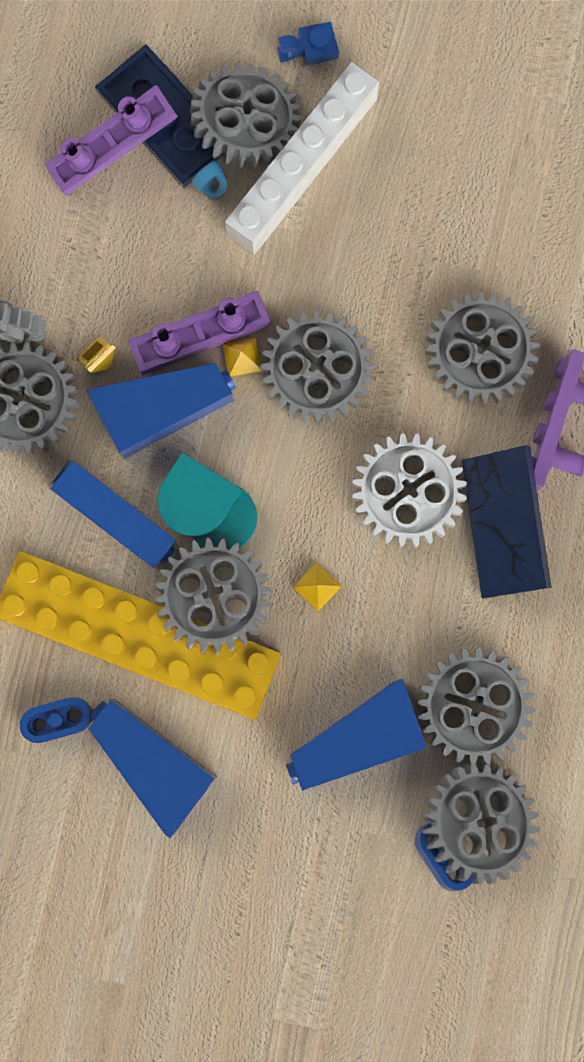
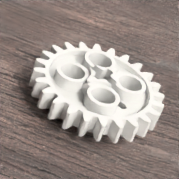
(428, 515)

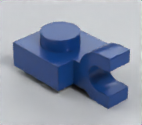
(314, 43)

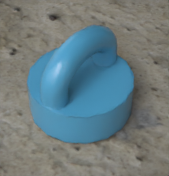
(209, 175)

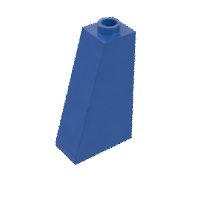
(159, 405)
(113, 514)
(365, 737)
(153, 766)

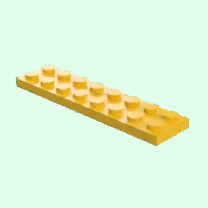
(132, 636)

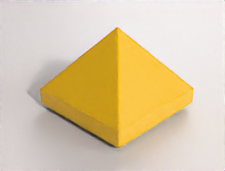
(97, 356)
(242, 357)
(317, 586)

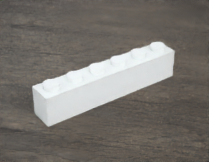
(302, 158)

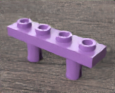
(111, 140)
(199, 332)
(557, 403)

